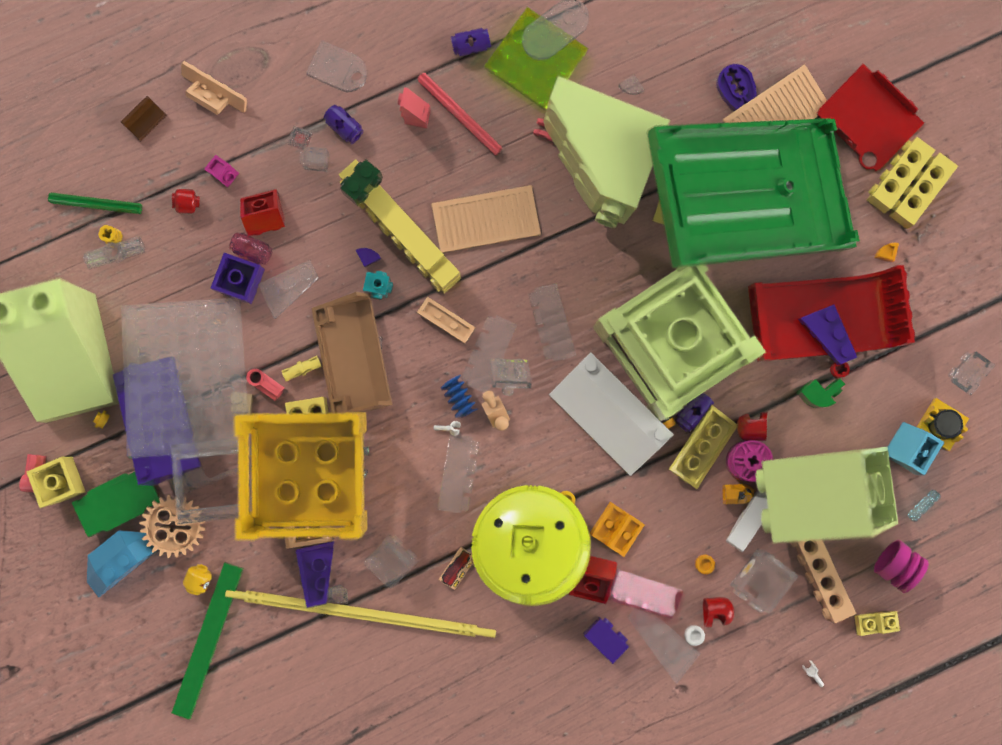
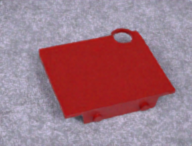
(872, 115)

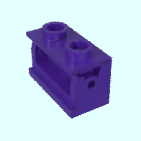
(606, 640)

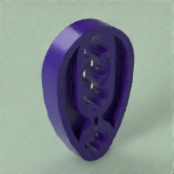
(727, 90)

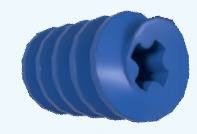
(458, 397)

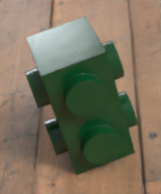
(361, 182)

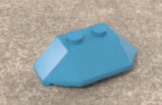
(116, 559)

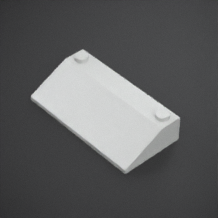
(611, 414)

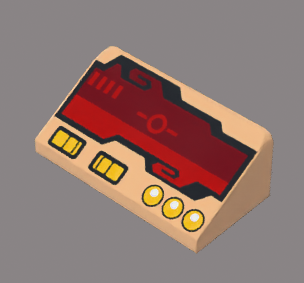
(457, 568)

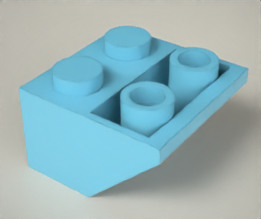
(914, 448)

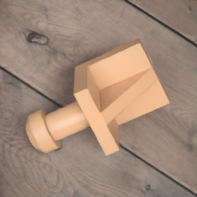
(495, 411)

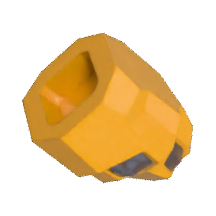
(737, 493)

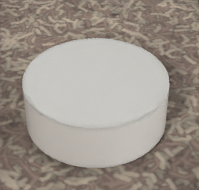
(694, 635)

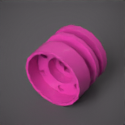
(738, 463)
(901, 566)

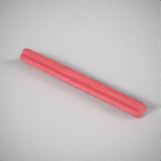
(459, 113)

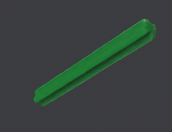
(95, 203)

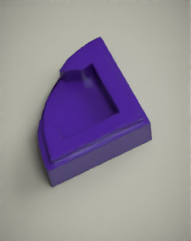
(367, 256)

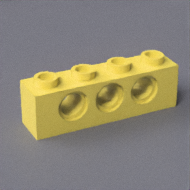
(920, 153)
(943, 169)

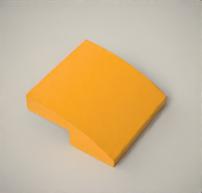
(617, 529)

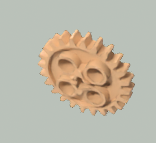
(170, 543)

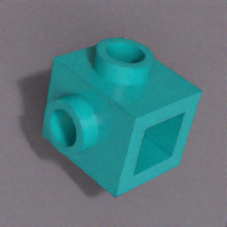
(373, 280)

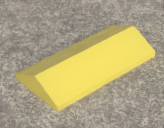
(703, 447)

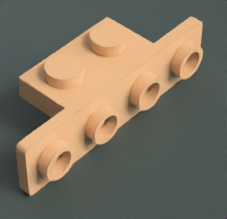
(211, 92)

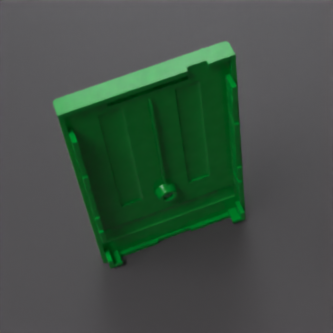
(750, 190)

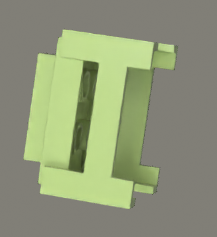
(677, 339)

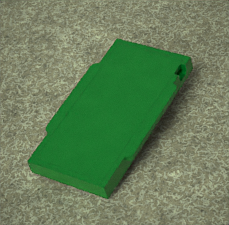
(114, 503)

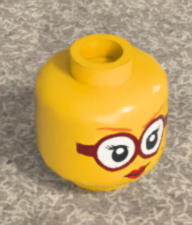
(197, 579)

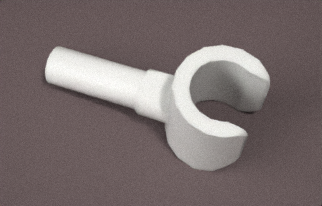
(455, 424)
(812, 672)

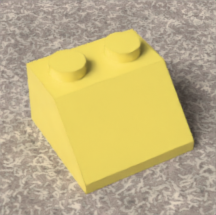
(56, 481)

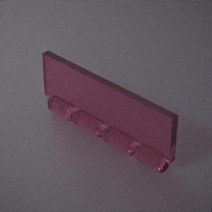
(645, 594)

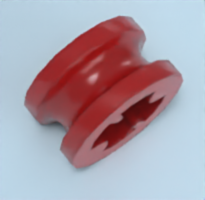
(834, 373)

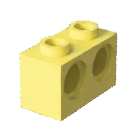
(307, 405)

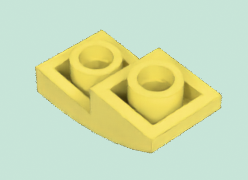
(877, 623)

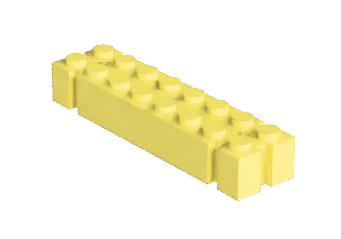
(408, 236)

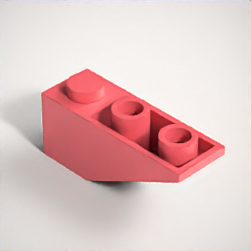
(414, 109)

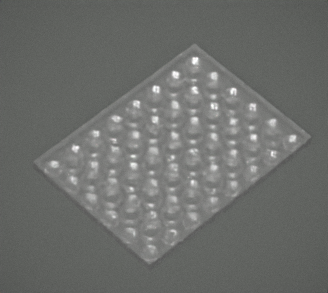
(182, 373)

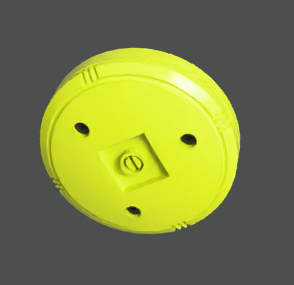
(531, 545)

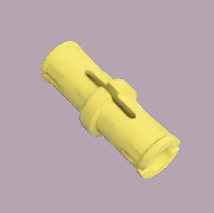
(301, 368)

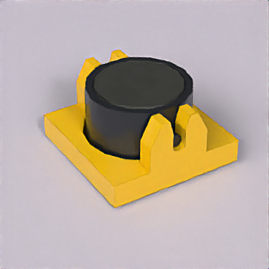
(944, 423)

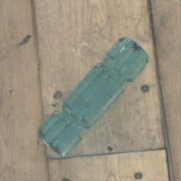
(924, 505)

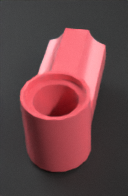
(266, 384)
(32, 462)

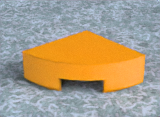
(887, 252)

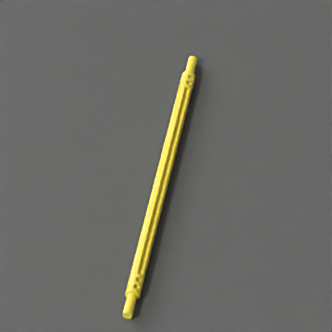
(363, 614)

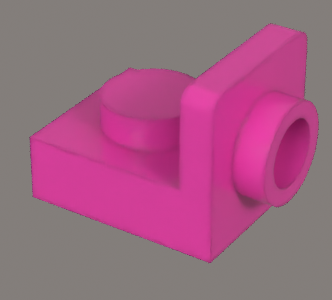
(221, 170)

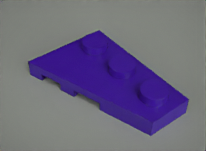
(831, 333)
(315, 572)

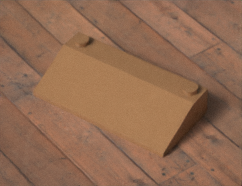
(351, 354)

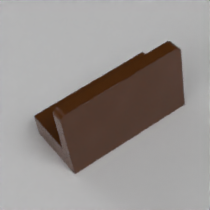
(143, 118)

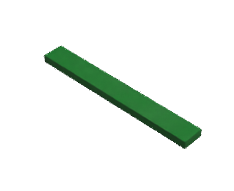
(207, 641)

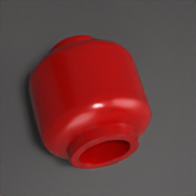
(185, 201)

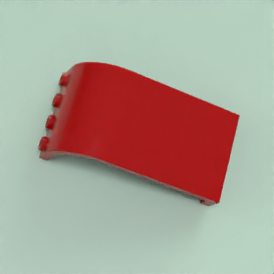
(869, 305)

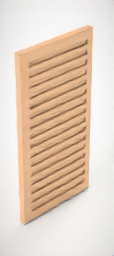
(789, 99)
(486, 219)

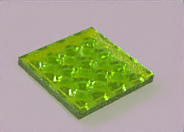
(528, 75)

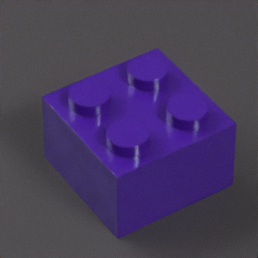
(237, 278)

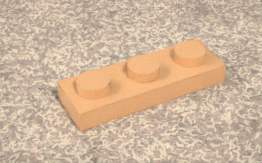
(446, 320)

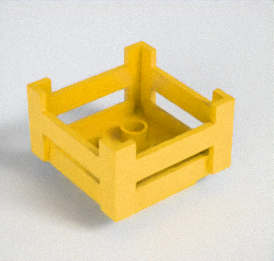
(302, 474)

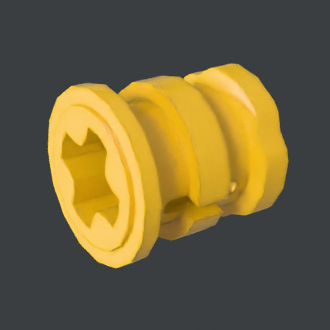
(104, 234)

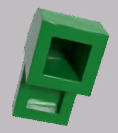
(817, 397)

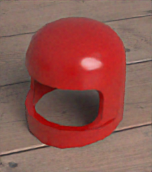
(752, 429)
(717, 608)

